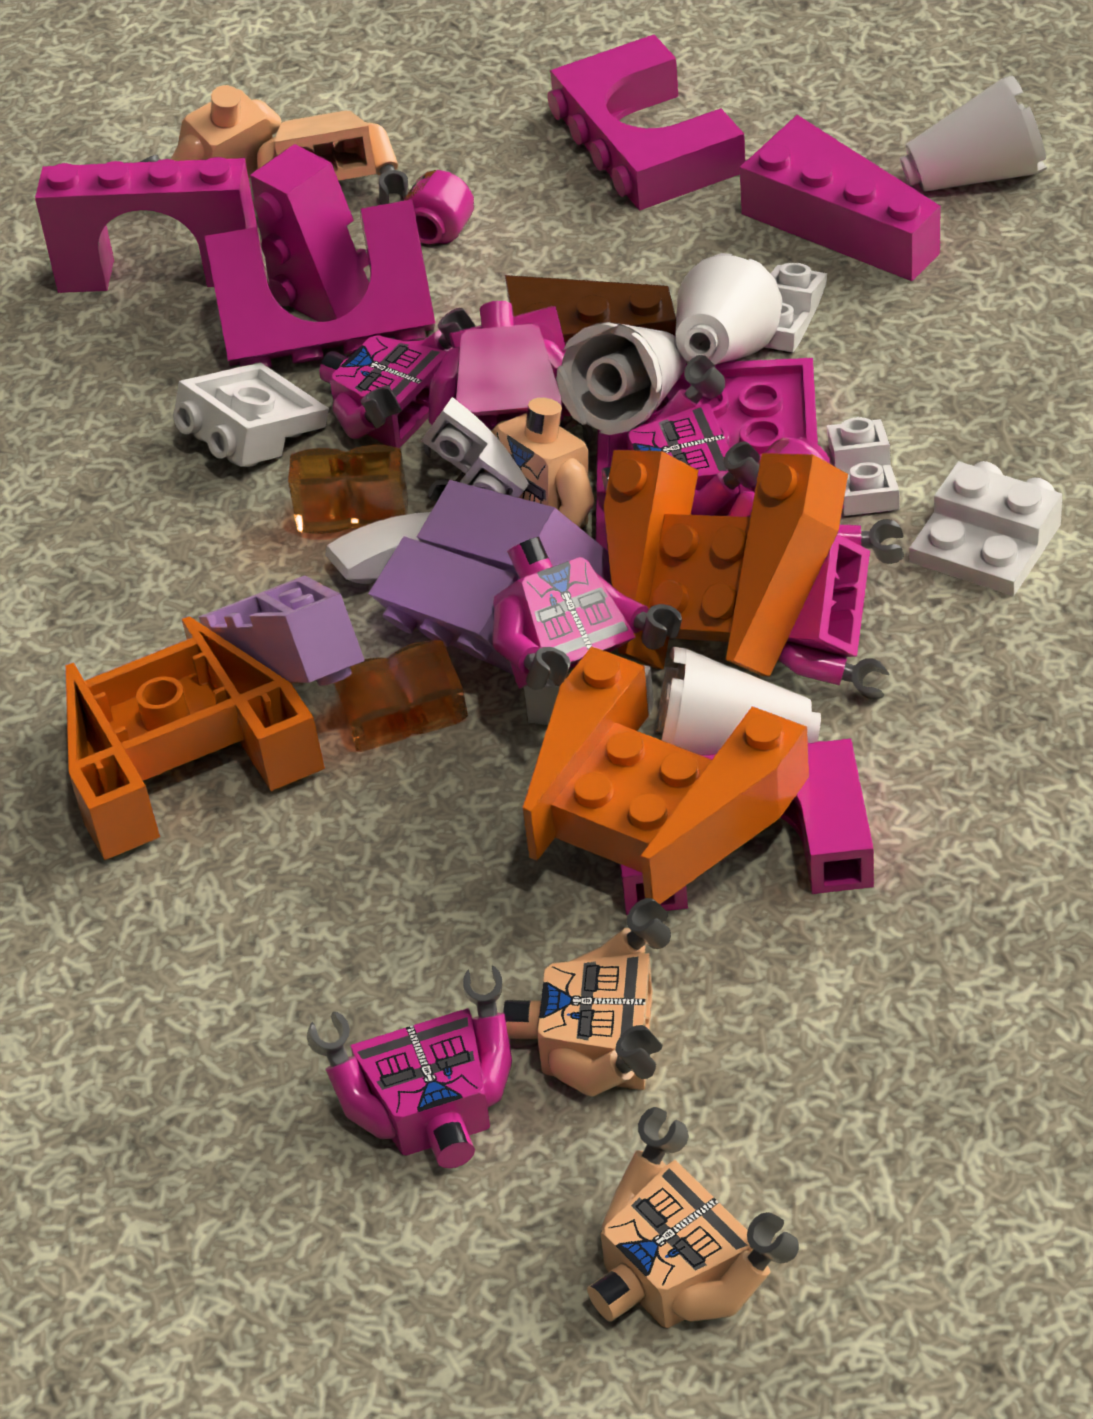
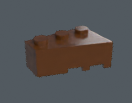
(593, 302)

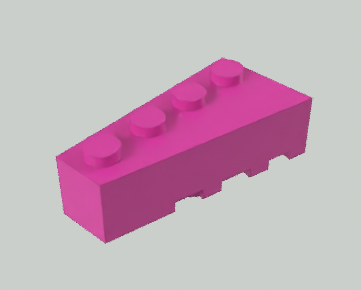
(839, 201)

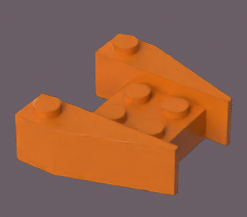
(722, 573)
(170, 713)
(644, 797)

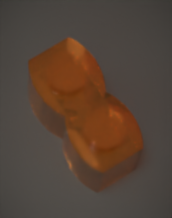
(346, 489)
(401, 695)

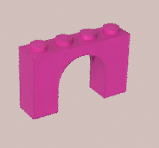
(643, 162)
(82, 199)
(261, 330)
(828, 819)

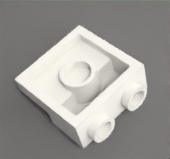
(246, 412)
(988, 527)

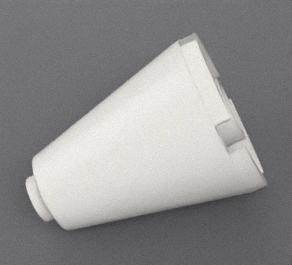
(977, 142)
(726, 309)
(617, 375)
(708, 700)

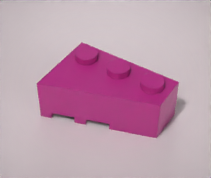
(307, 236)

